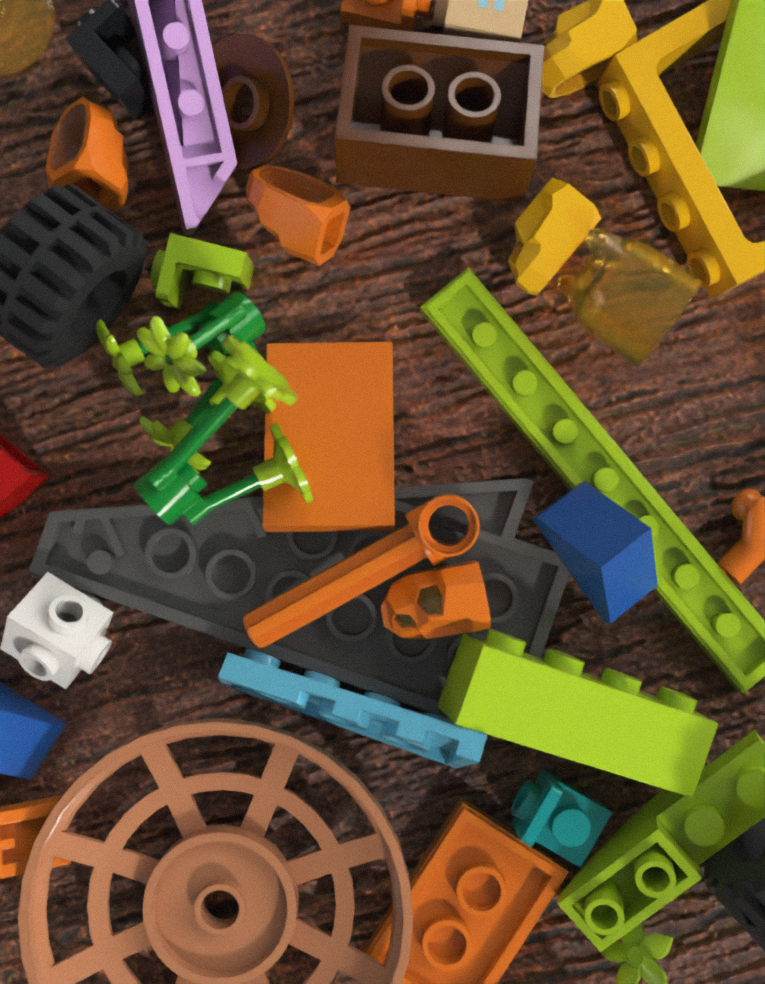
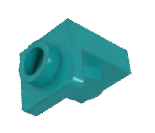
(558, 817)

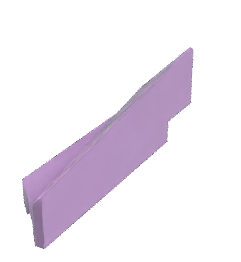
(185, 102)

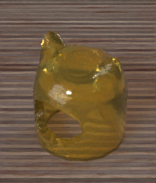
(627, 294)

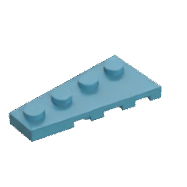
(366, 715)

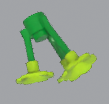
(175, 484)

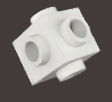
(57, 631)

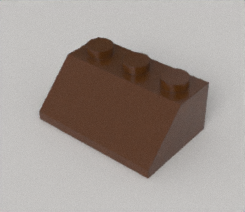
(438, 113)

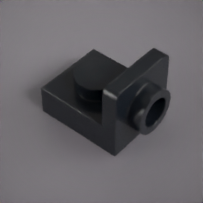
(100, 48)

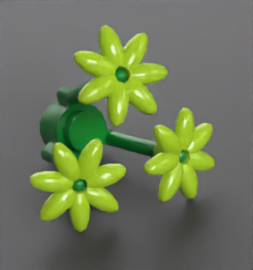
(176, 354)

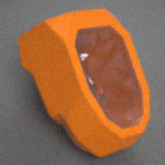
(89, 153)

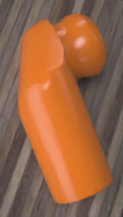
(750, 548)

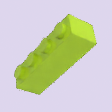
(577, 714)

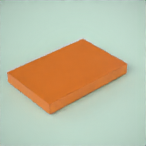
(338, 434)
(472, 901)

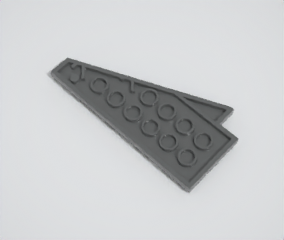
(229, 565)

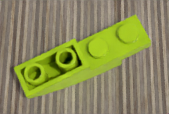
(664, 843)

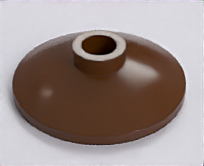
(255, 96)

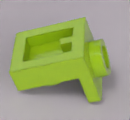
(211, 265)

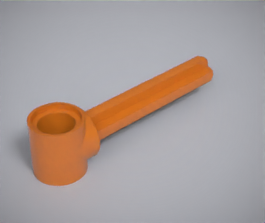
(360, 572)

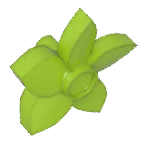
(638, 956)

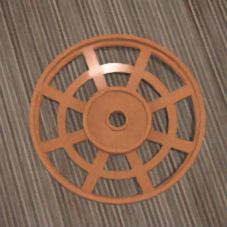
(210, 860)

